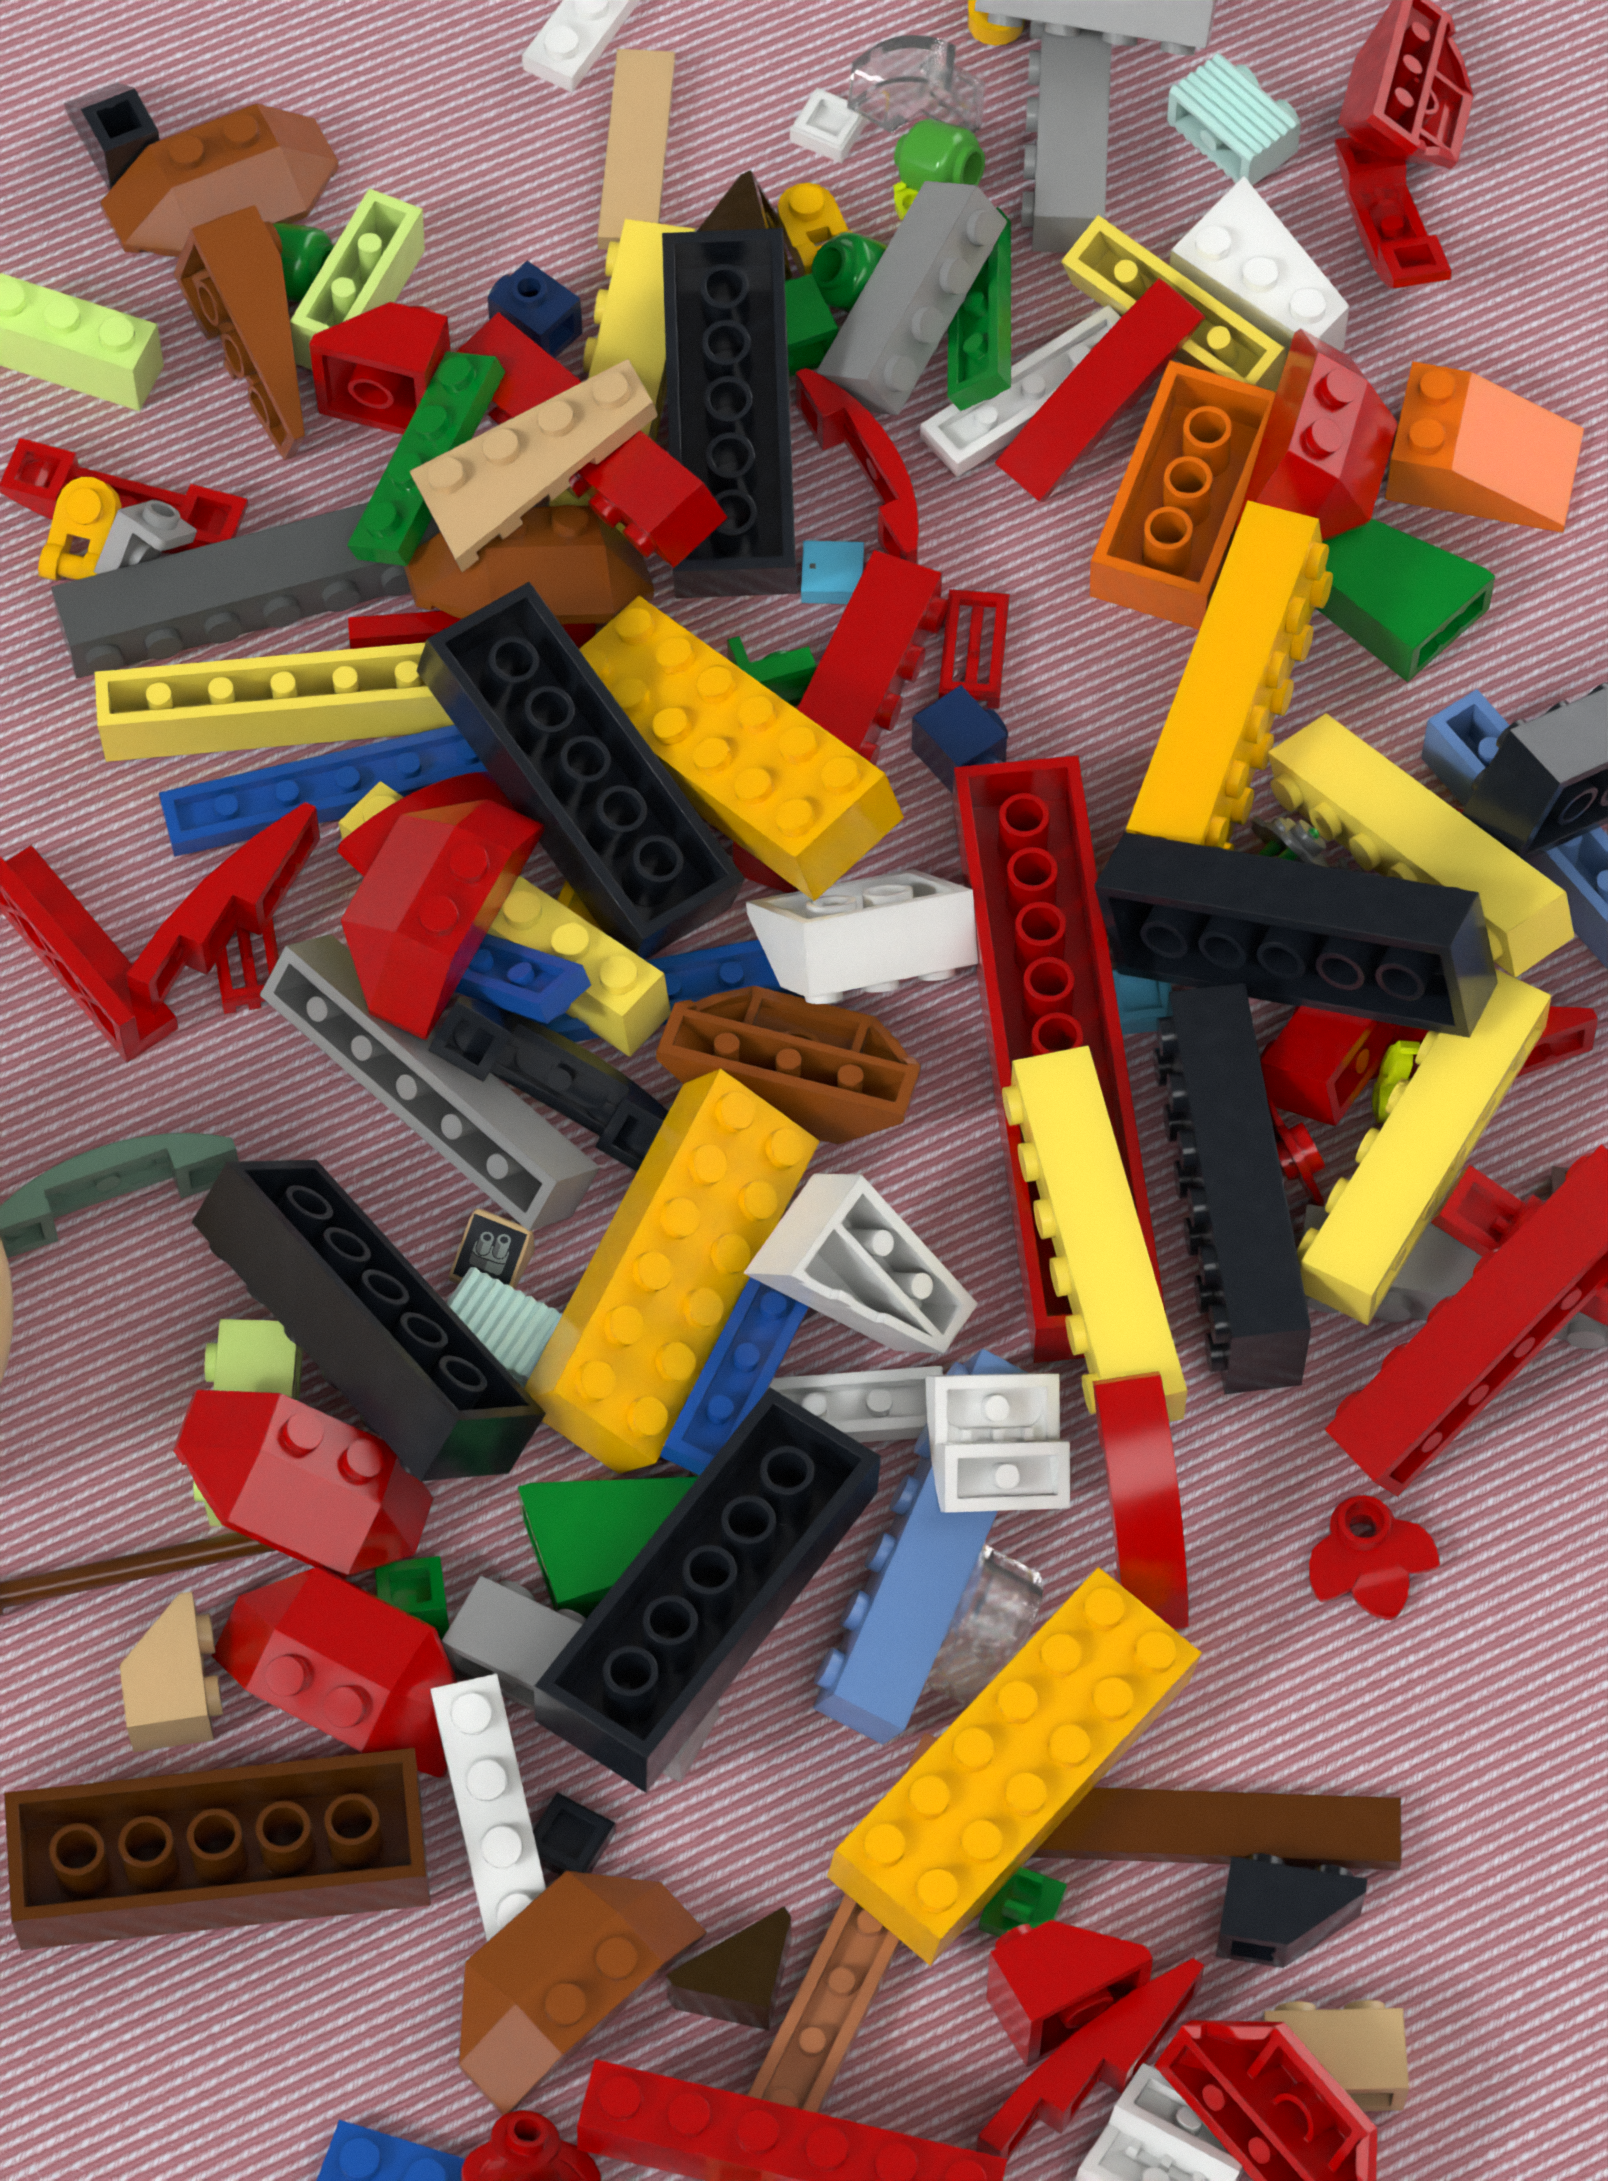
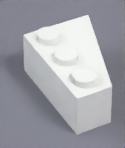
(1260, 270)
(862, 1267)

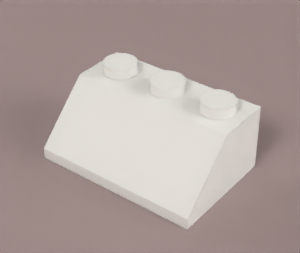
(867, 934)

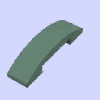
(106, 1173)

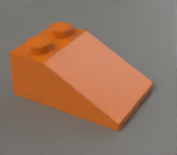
(1481, 451)

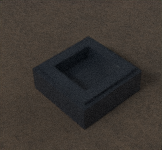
(571, 1836)

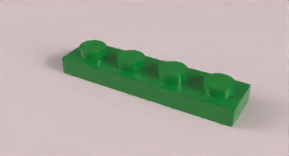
(982, 331)
(441, 422)

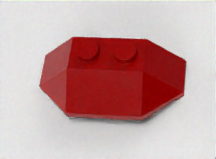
(1410, 87)
(1323, 440)
(432, 905)
(302, 1481)
(340, 1663)
(1270, 2102)

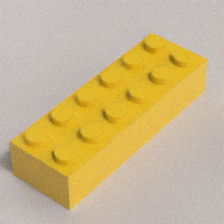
(1236, 680)
(743, 751)
(669, 1271)
(1013, 1765)

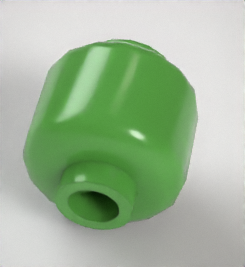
(939, 154)

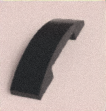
(555, 1072)

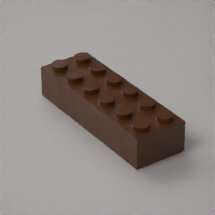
(216, 1849)

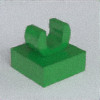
(1023, 1900)

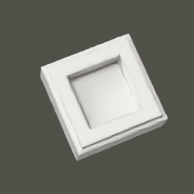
(827, 126)

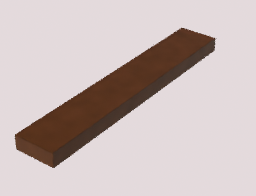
(1219, 1825)

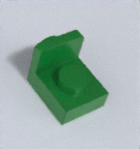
(780, 671)
(416, 1589)

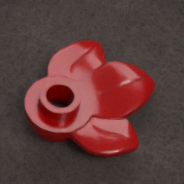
(1297, 1155)
(1370, 1567)
(540, 2159)

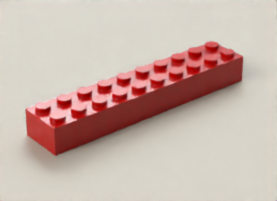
(1043, 981)

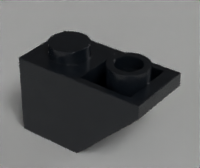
(112, 128)
(1284, 1910)

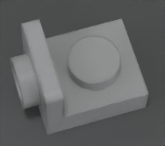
(141, 535)

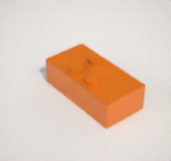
(1181, 496)

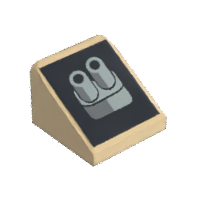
(493, 1248)

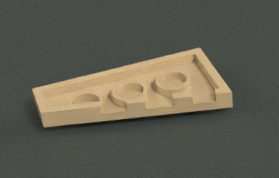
(510, 468)

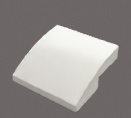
(997, 1442)
(1156, 2139)

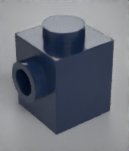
(538, 307)
(958, 734)

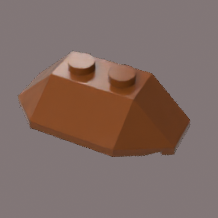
(218, 169)
(563, 550)
(812, 1062)
(563, 1977)

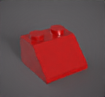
(378, 364)
(1057, 1981)

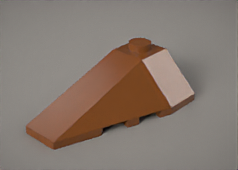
(239, 293)

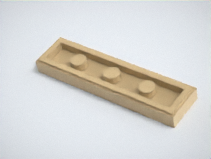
(636, 141)

